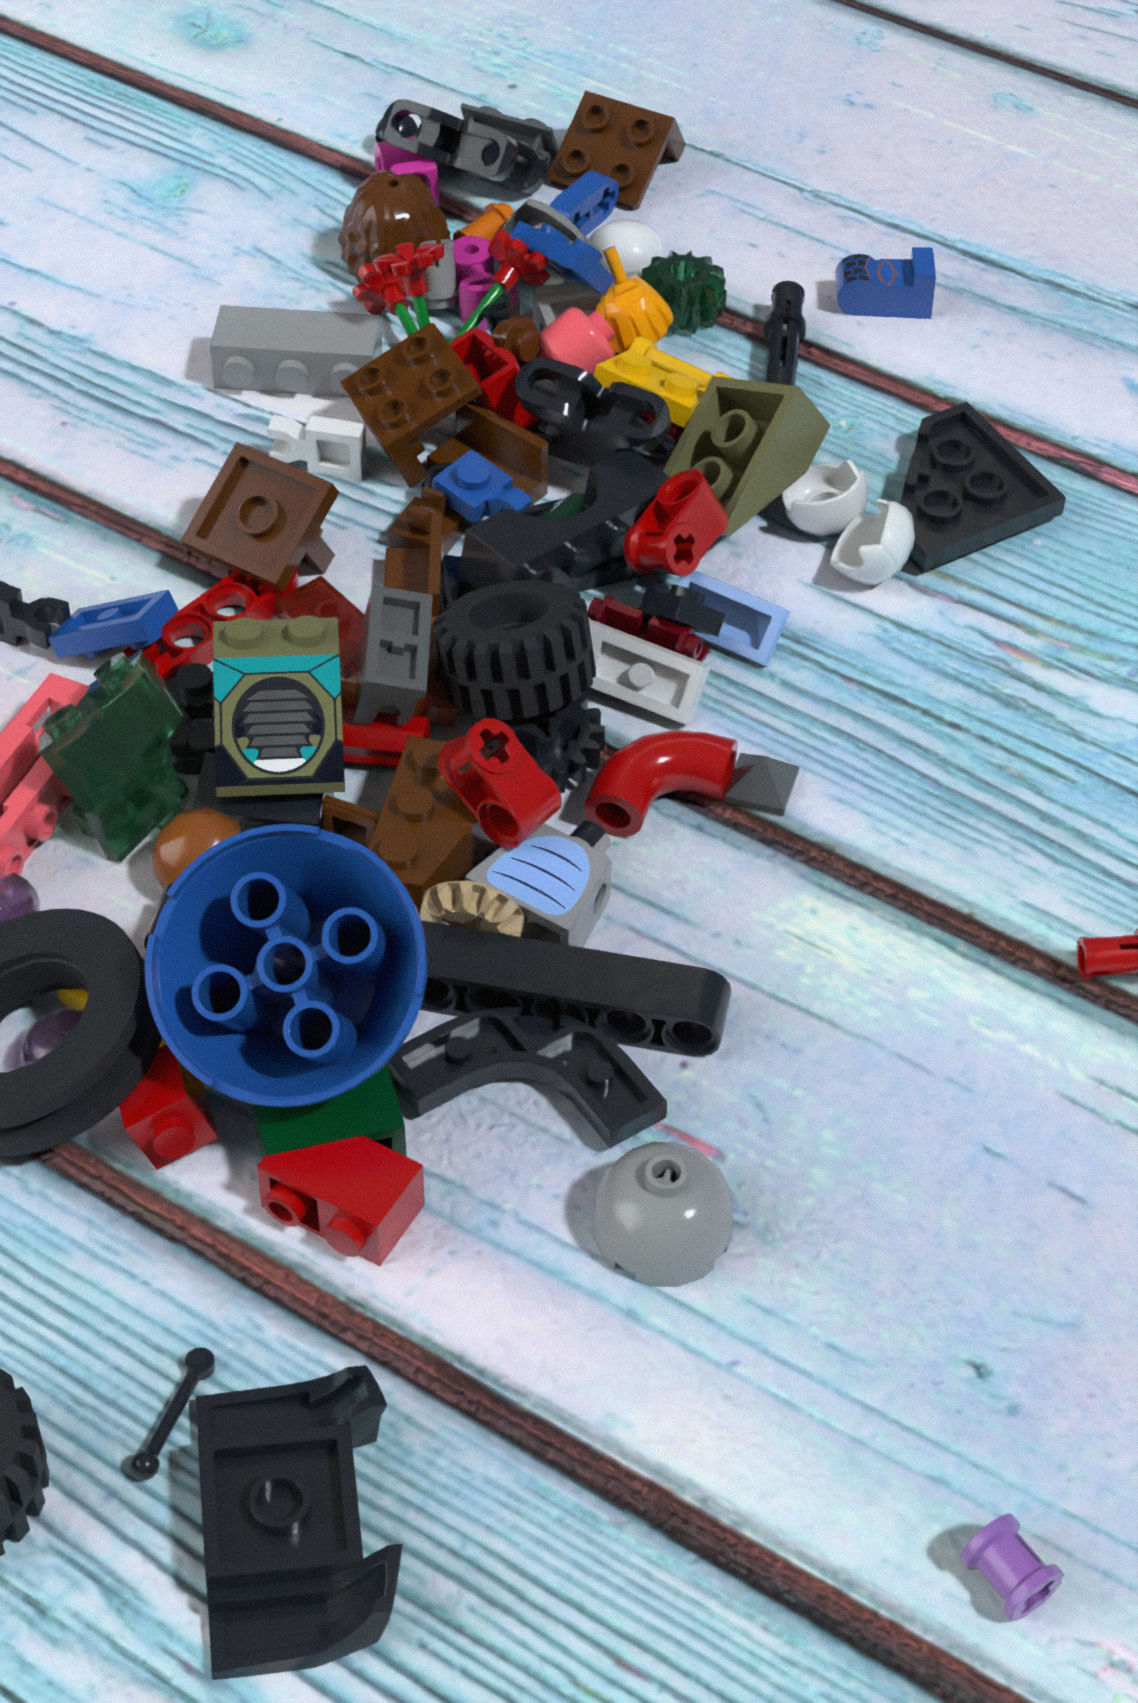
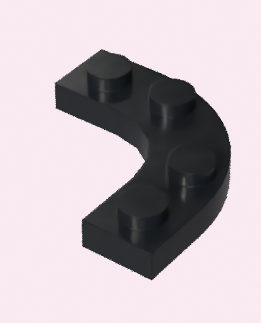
(560, 1053)

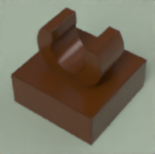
(414, 523)

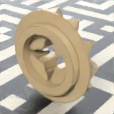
(462, 901)

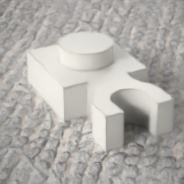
(326, 444)

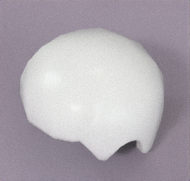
(634, 243)
(826, 498)
(875, 545)

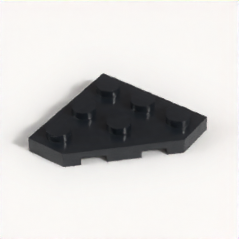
(970, 487)

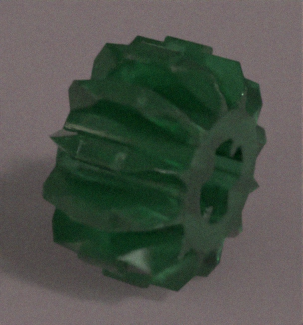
(689, 287)

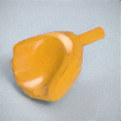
(632, 307)

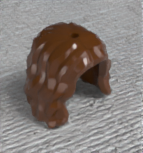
(386, 213)

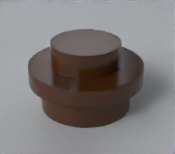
(519, 337)

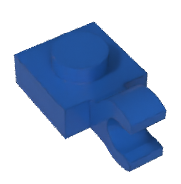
(479, 488)

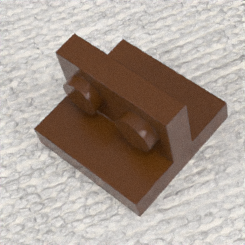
(263, 518)

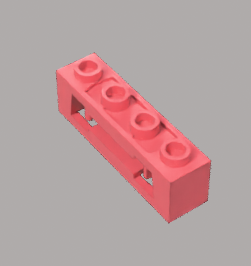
(29, 789)

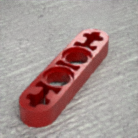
(198, 620)

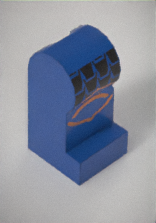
(887, 285)

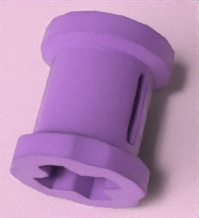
(1011, 1566)

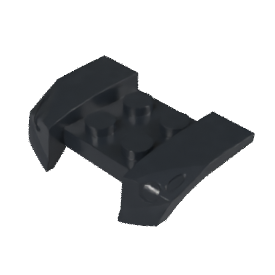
(286, 1525)

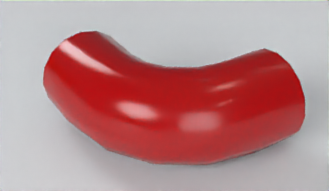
(655, 767)

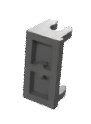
(393, 653)

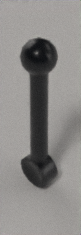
(199, 1366)

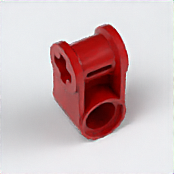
(676, 526)
(503, 786)

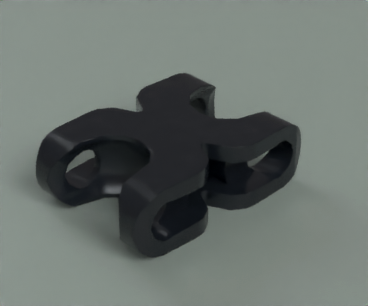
(464, 146)
(591, 417)

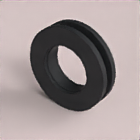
(103, 1052)

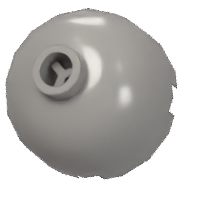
(663, 1214)

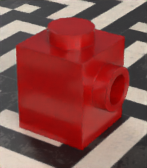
(168, 1111)

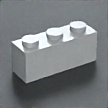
(291, 349)

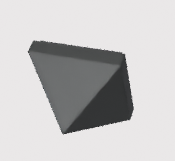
(761, 783)

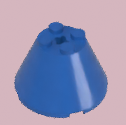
(234, 954)

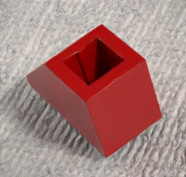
(345, 1192)

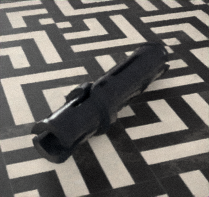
(785, 309)

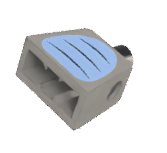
(554, 880)

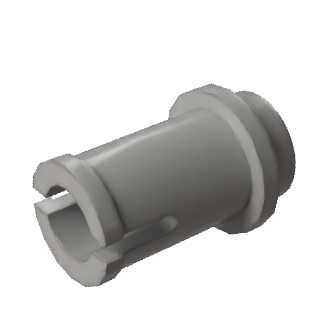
(442, 279)

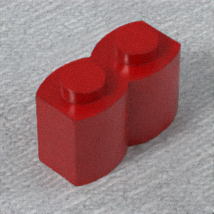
(495, 373)

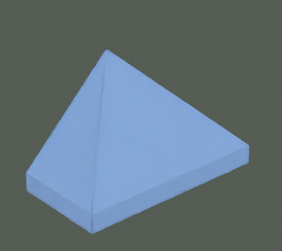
(749, 623)

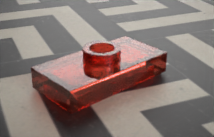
(324, 601)

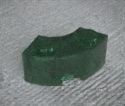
(104, 734)

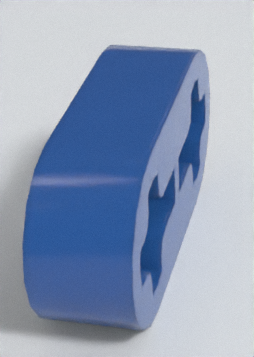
(588, 200)

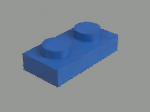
(573, 261)
(113, 624)

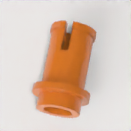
(487, 225)

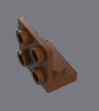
(616, 142)
(409, 393)

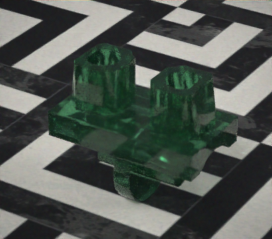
(136, 807)

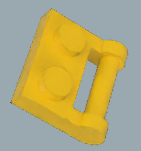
(659, 373)

